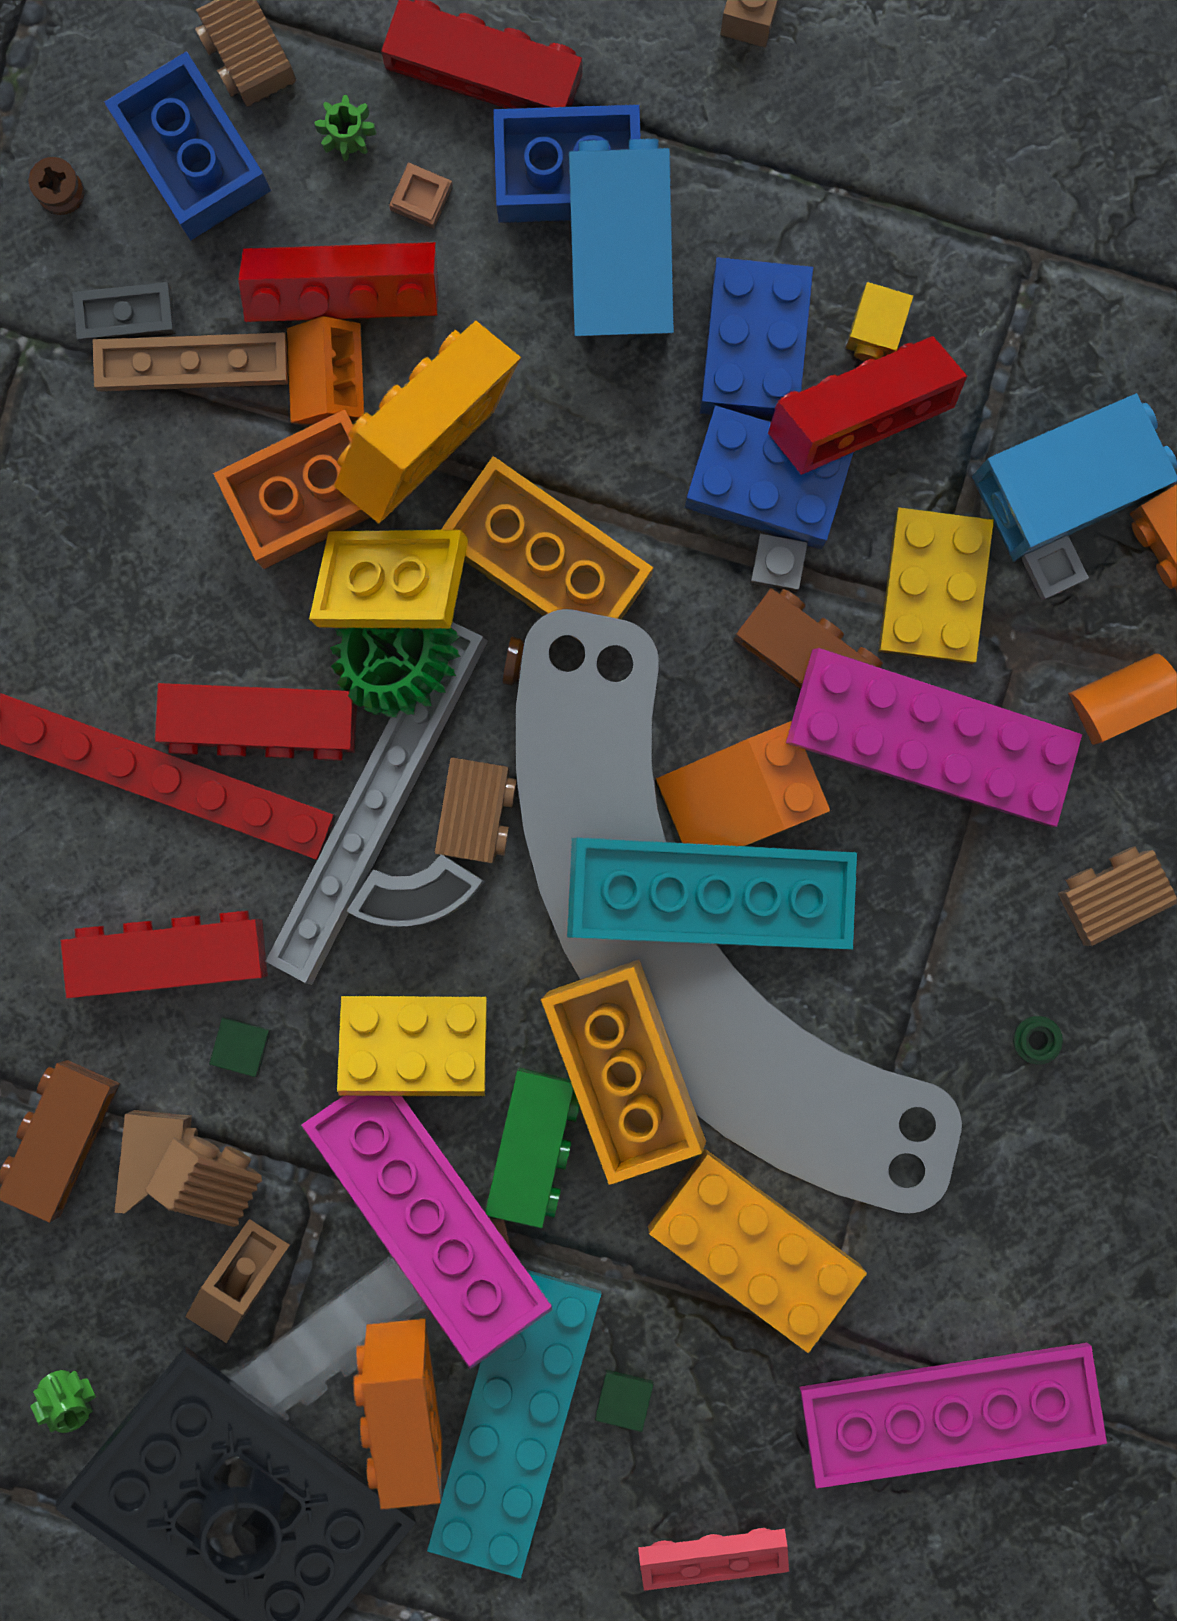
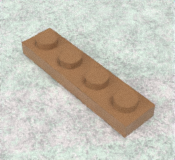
(190, 362)

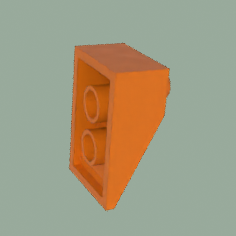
(743, 792)

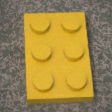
(389, 579)
(936, 585)
(412, 1046)

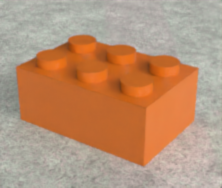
(288, 493)
(400, 1414)

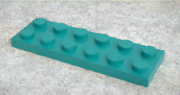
(711, 894)
(514, 1434)

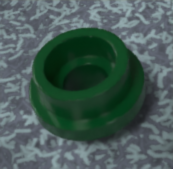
(1052, 1044)

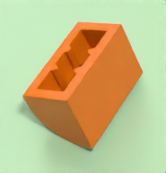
(325, 370)
(1126, 698)

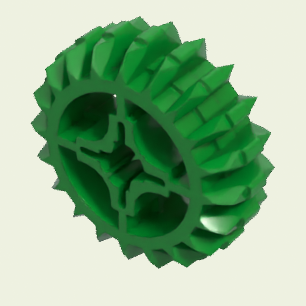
(369, 674)

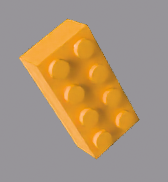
(424, 420)
(544, 548)
(624, 1072)
(756, 1250)

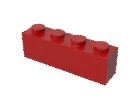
(478, 59)
(339, 281)
(866, 404)
(255, 719)
(163, 957)

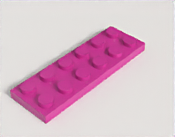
(933, 737)
(428, 1222)
(953, 1415)

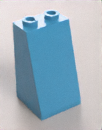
(621, 238)
(1075, 475)

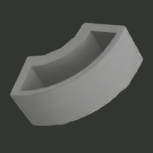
(416, 897)

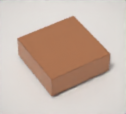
(421, 195)

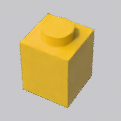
(878, 322)

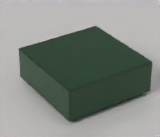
(239, 1047)
(624, 1400)

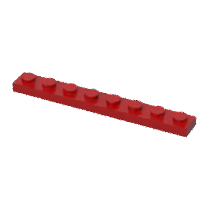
(163, 777)

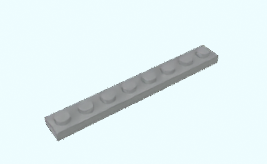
(368, 821)

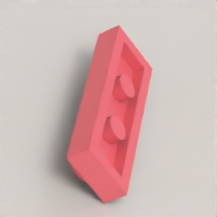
(714, 1559)

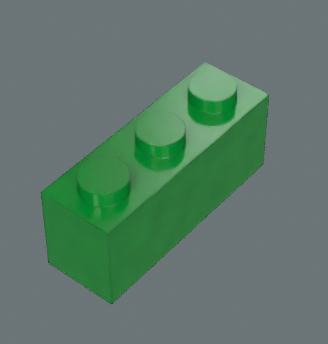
(532, 1148)

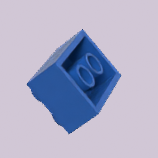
(188, 145)
(535, 149)
(755, 335)
(755, 485)

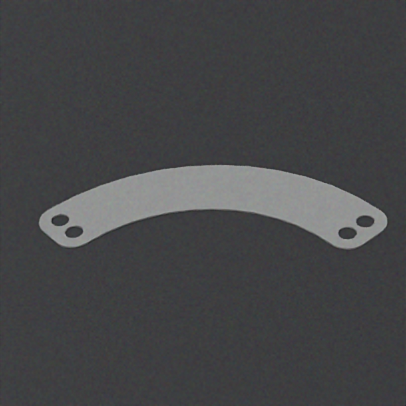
(742, 1059)

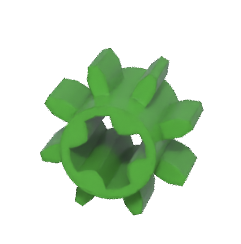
(356, 133)
(63, 1401)

